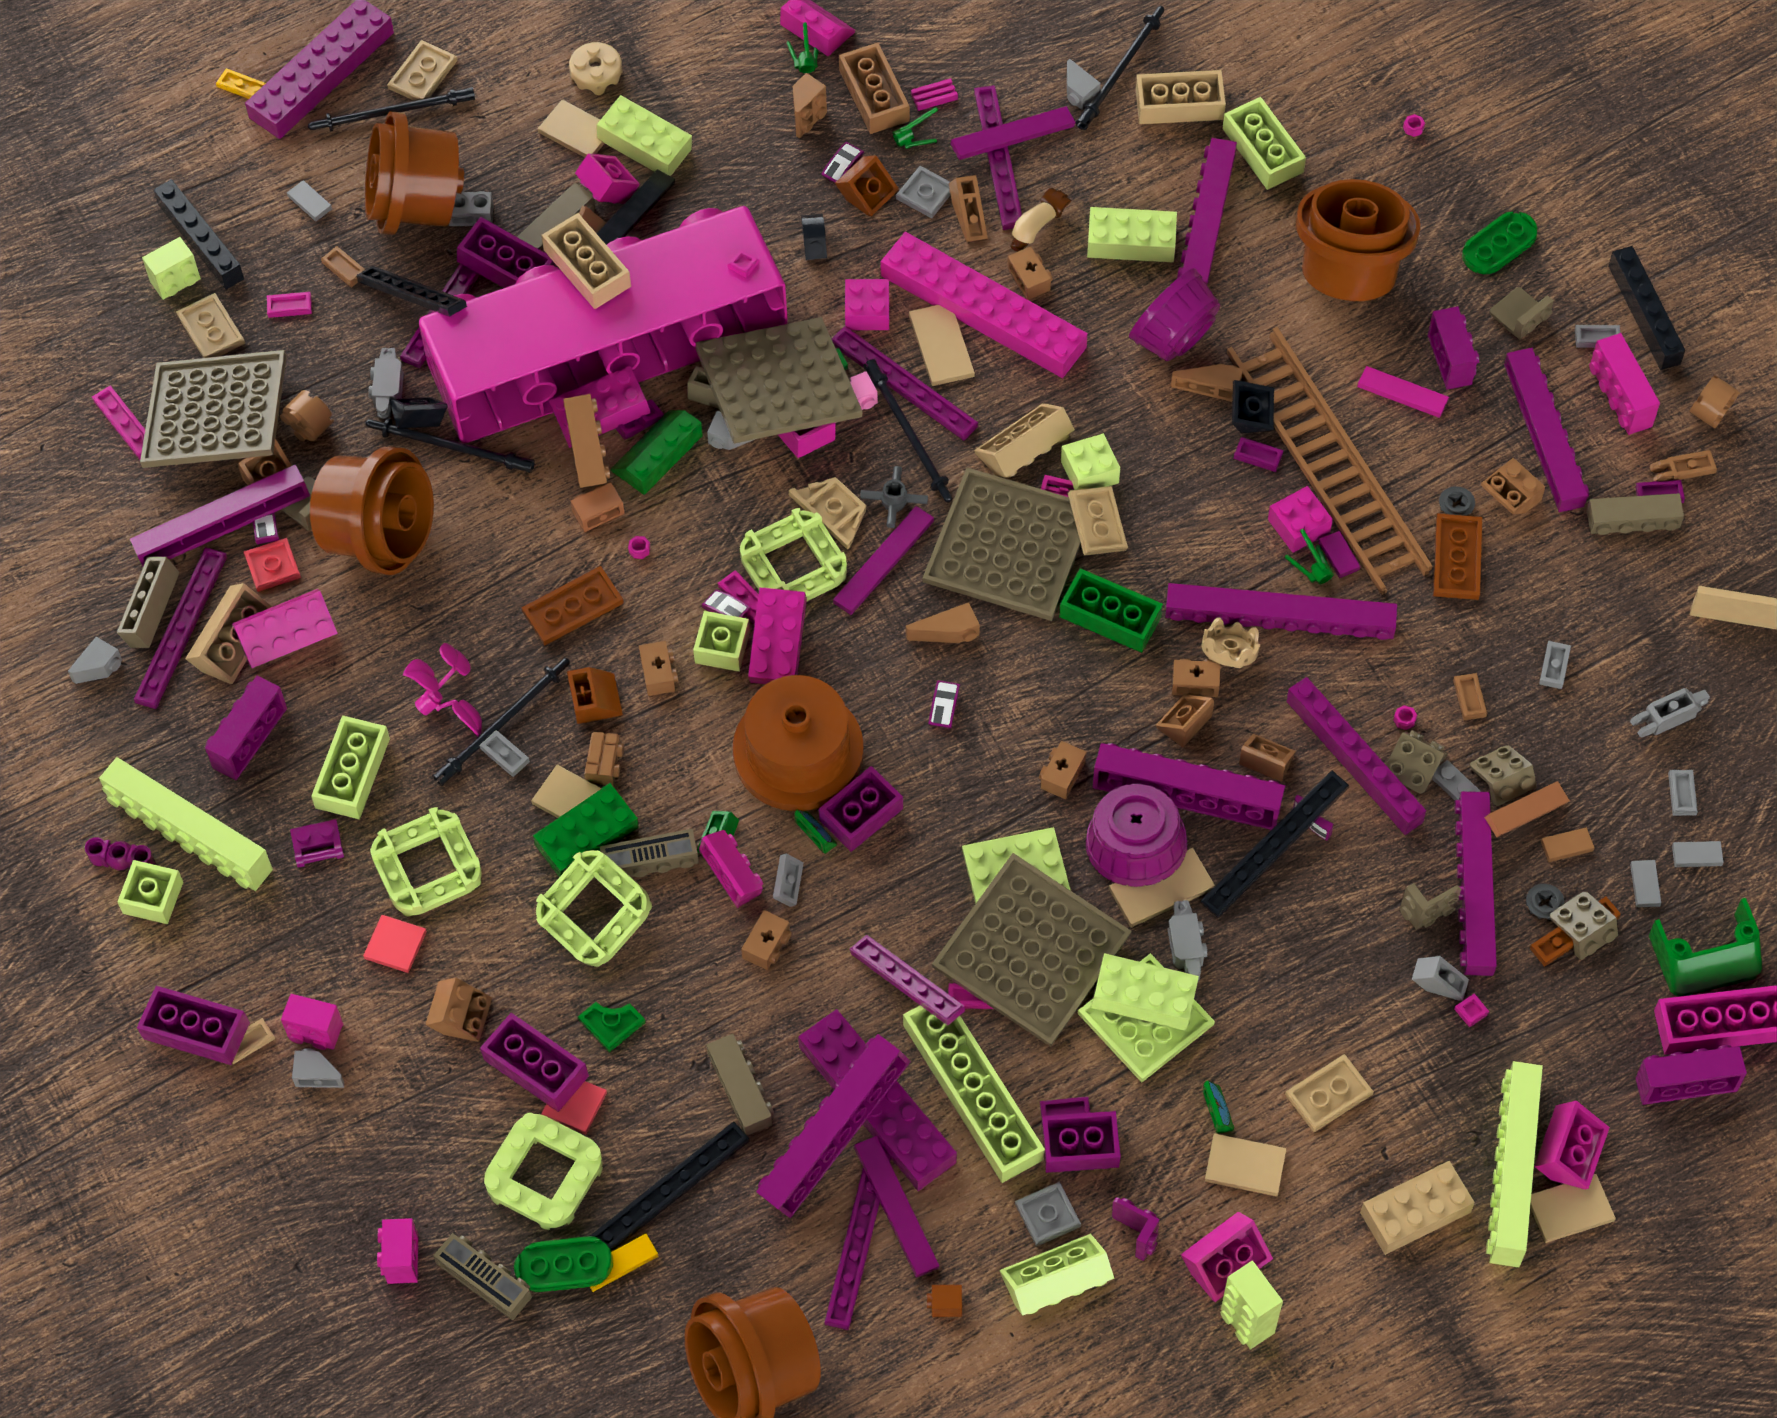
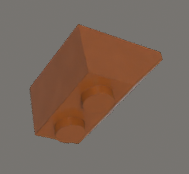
(867, 185)

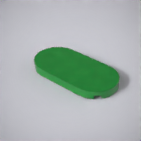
(1499, 242)
(564, 1264)

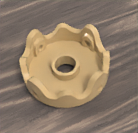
(596, 77)
(1230, 645)

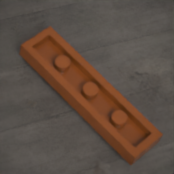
(1558, 942)

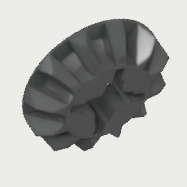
(1453, 494)
(1545, 892)

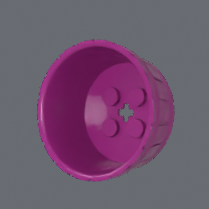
(1177, 317)
(1136, 852)

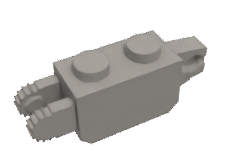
(387, 382)
(1670, 711)
(1185, 939)

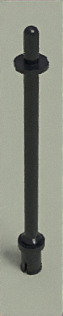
(452, 97)
(1091, 110)
(880, 381)
(510, 460)
(454, 764)

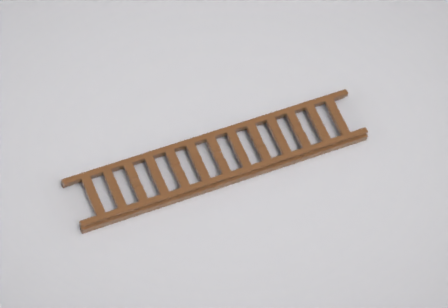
(1348, 450)

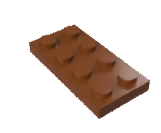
(1457, 556)
(572, 605)

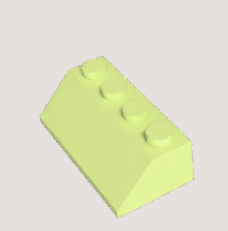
(1057, 1274)

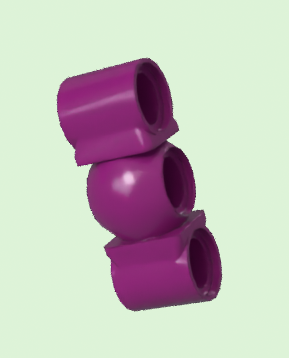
(109, 851)

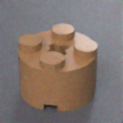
(1714, 401)
(307, 416)

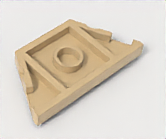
(837, 506)

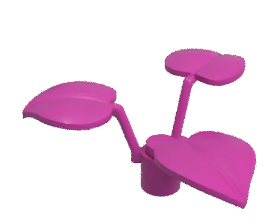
(431, 699)

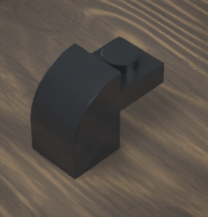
(814, 236)

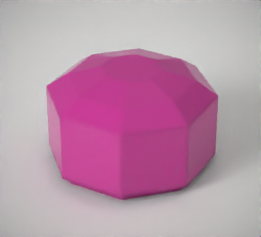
(1414, 125)
(639, 547)
(1405, 717)

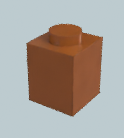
(945, 1300)

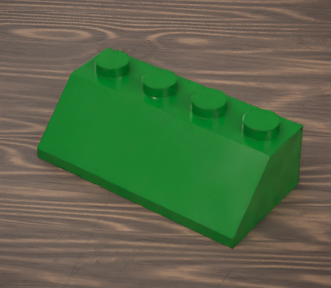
(658, 450)

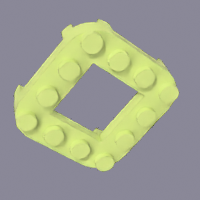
(783, 532)
(412, 834)
(567, 888)
(542, 1129)

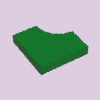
(611, 1025)

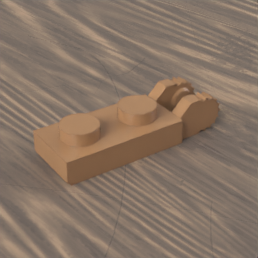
(1684, 466)

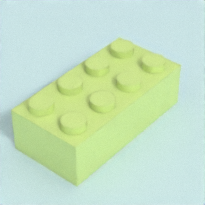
(644, 136)
(1264, 143)
(1132, 234)
(350, 767)
(1145, 991)
(1251, 1305)

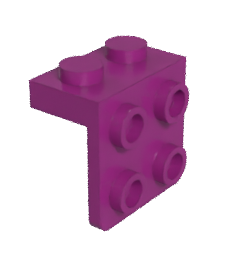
(1141, 1221)

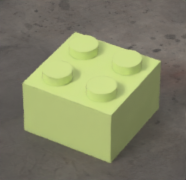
(171, 268)
(1090, 463)
(721, 641)
(150, 892)

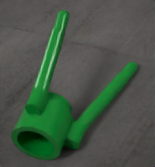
(806, 61)
(904, 135)
(1320, 570)

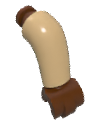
(1034, 219)

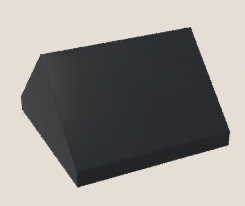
(1252, 407)
(418, 412)

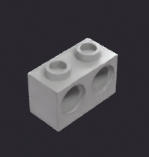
(470, 208)

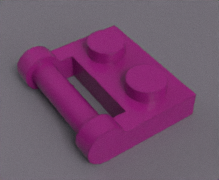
(316, 837)

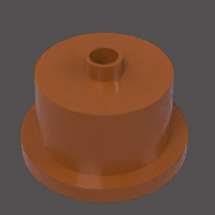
(411, 175)
(1355, 238)
(373, 508)
(797, 744)
(751, 1353)

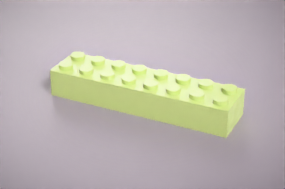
(185, 824)
(975, 1092)
(1514, 1164)

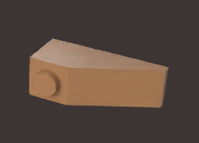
(968, 207)
(1208, 380)
(948, 626)

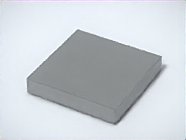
(924, 192)
(1048, 1214)

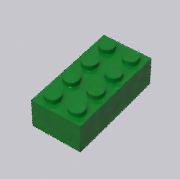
(1111, 610)
(592, 823)

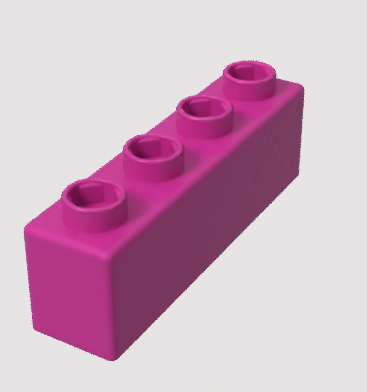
(543, 338)

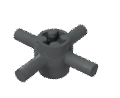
(894, 503)

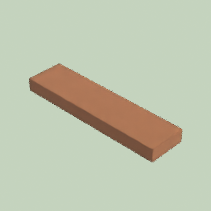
(1527, 809)

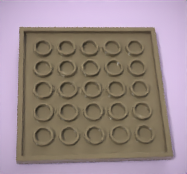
(778, 380)
(214, 409)
(1006, 545)
(1031, 949)

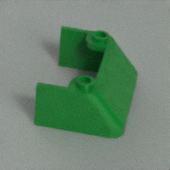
(1711, 968)

